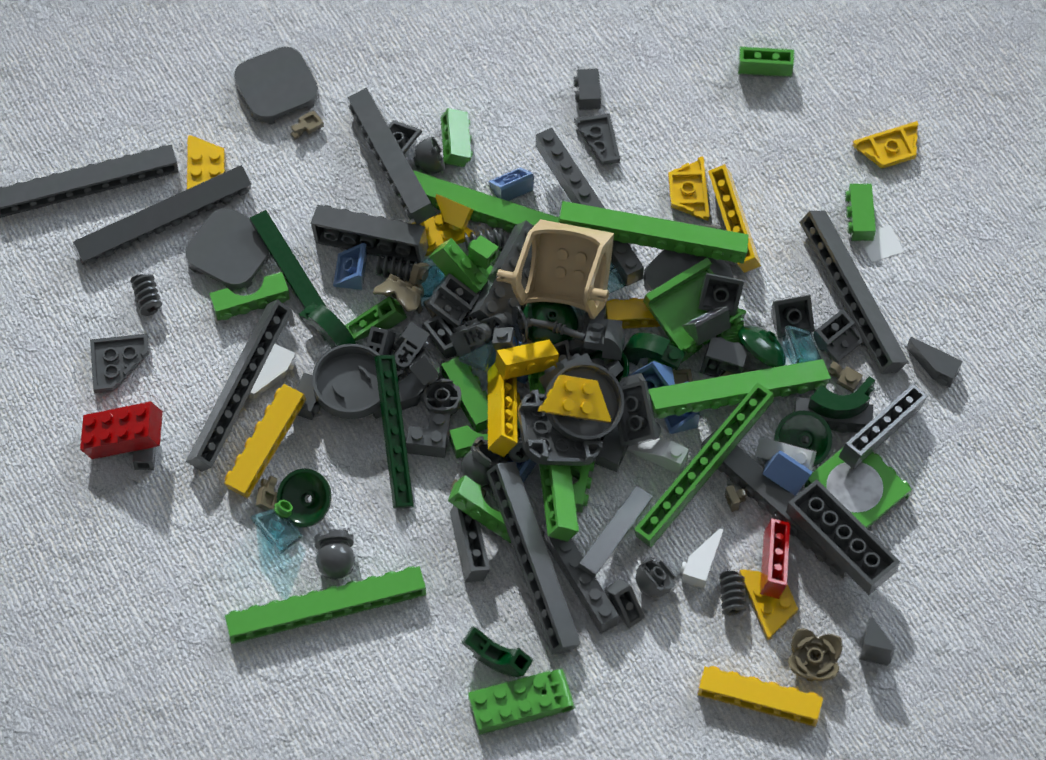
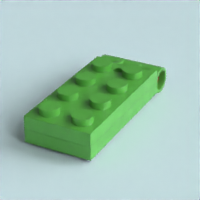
(520, 701)

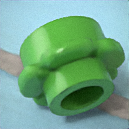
(283, 509)

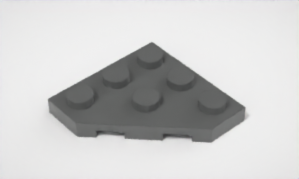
(115, 359)

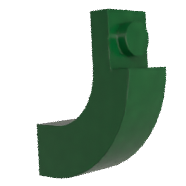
(327, 324)
(653, 347)
(842, 406)
(499, 658)

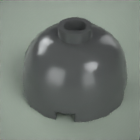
(429, 156)
(442, 397)
(654, 578)

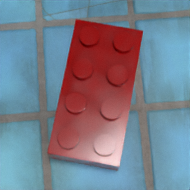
(121, 430)

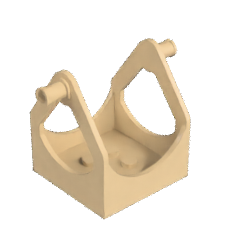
(566, 267)

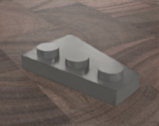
(600, 137)

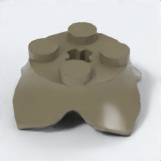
(405, 292)
(826, 648)

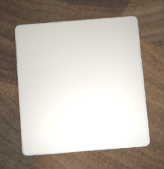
(884, 244)

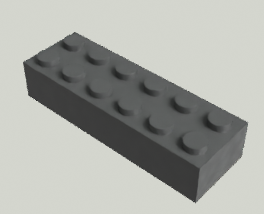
(381, 235)
(498, 296)
(843, 537)

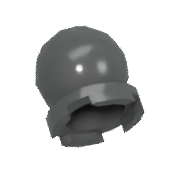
(479, 461)
(334, 554)

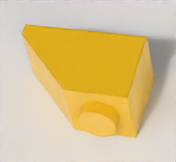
(454, 213)

